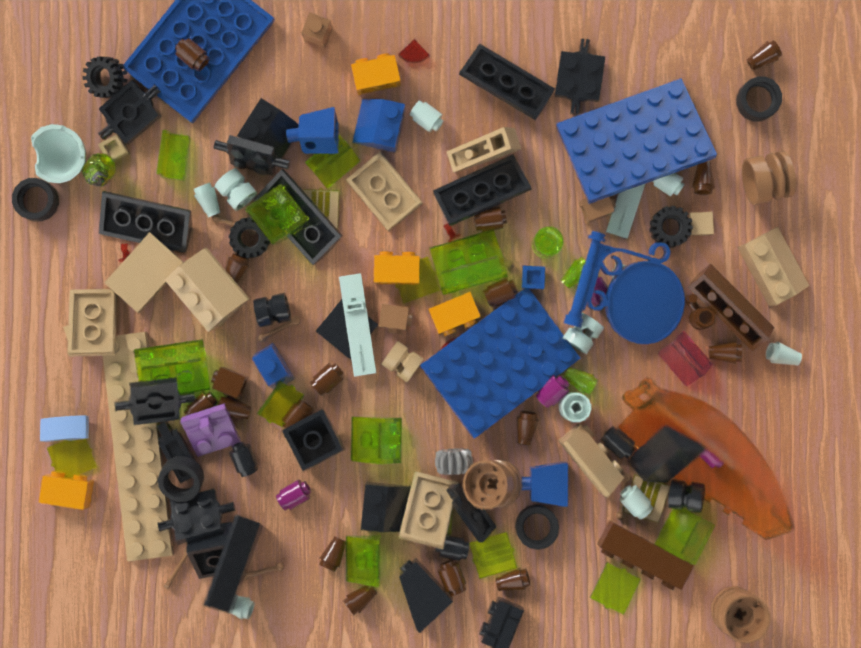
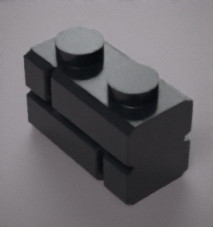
(501, 624)

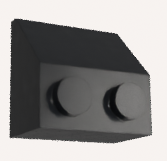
(268, 127)
(313, 440)
(384, 506)
(206, 552)

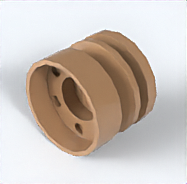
(768, 177)
(481, 483)
(750, 620)

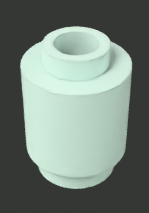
(426, 116)
(669, 184)
(635, 501)

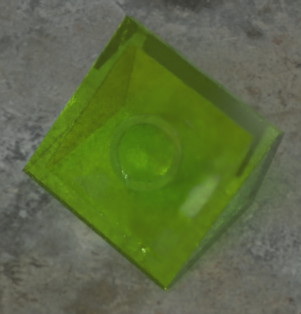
(277, 214)
(685, 535)
(363, 560)

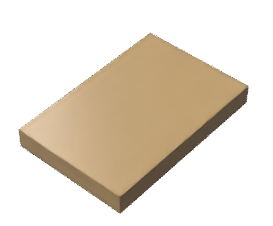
(384, 191)
(143, 272)
(92, 322)
(427, 511)

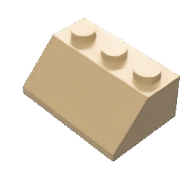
(773, 267)
(207, 289)
(592, 459)

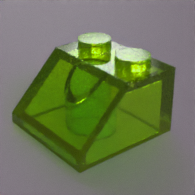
(376, 440)

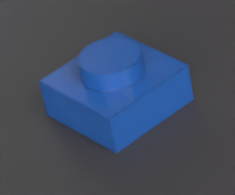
(533, 277)

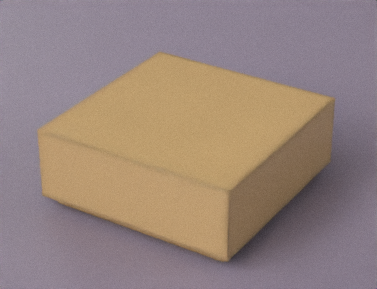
(114, 148)
(702, 223)

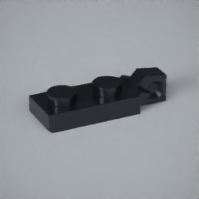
(174, 445)
(475, 518)

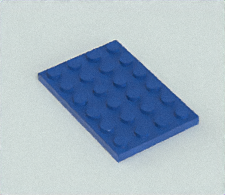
(219, 27)
(635, 141)
(499, 362)

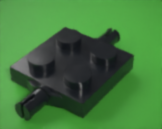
(580, 76)
(129, 112)
(251, 155)
(154, 401)
(196, 517)

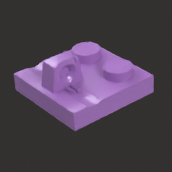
(210, 430)

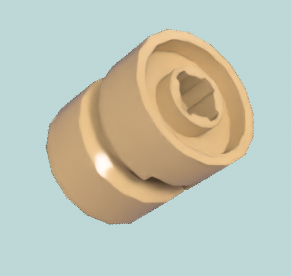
(402, 361)

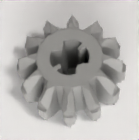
(453, 461)

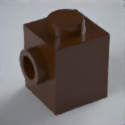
(229, 382)

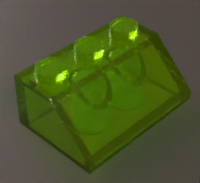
(468, 262)
(180, 360)

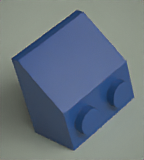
(379, 124)

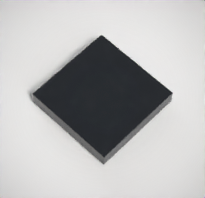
(335, 329)

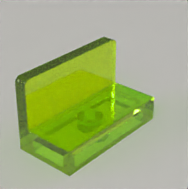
(173, 156)
(332, 167)

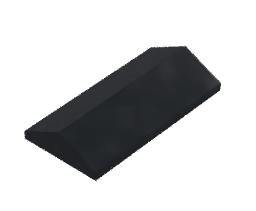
(507, 81)
(481, 190)
(134, 219)
(318, 233)
(665, 455)
(233, 564)

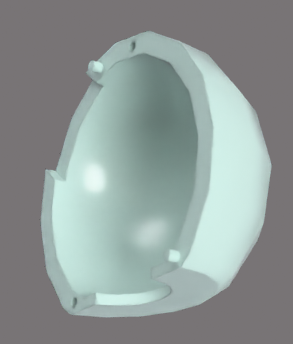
(58, 153)

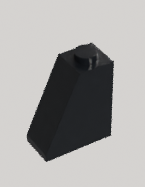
(423, 593)

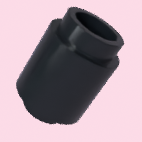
(618, 442)
(243, 459)
(454, 548)

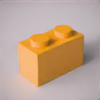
(376, 74)
(397, 269)
(454, 314)
(66, 491)

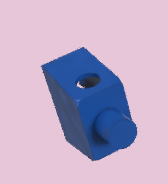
(317, 132)
(272, 366)
(548, 483)

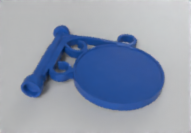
(642, 298)

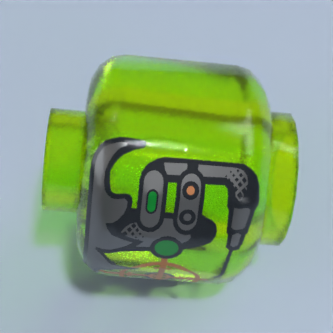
(99, 169)

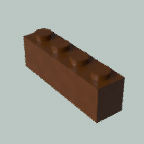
(731, 307)
(644, 555)

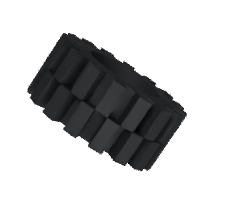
(94, 81)
(682, 220)
(237, 244)

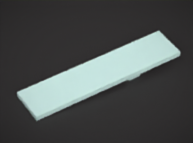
(625, 211)
(357, 324)

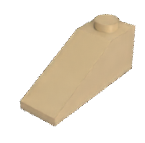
(484, 149)

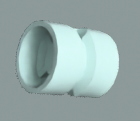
(237, 191)
(582, 341)
(574, 407)

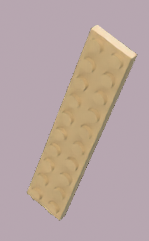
(136, 459)

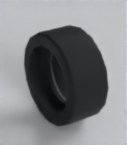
(775, 93)
(19, 193)
(175, 493)
(537, 544)

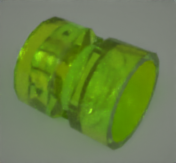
(547, 242)

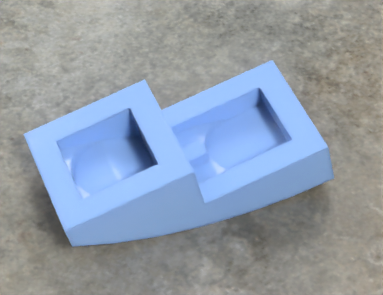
(64, 428)

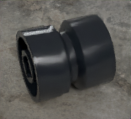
(272, 310)
(686, 495)

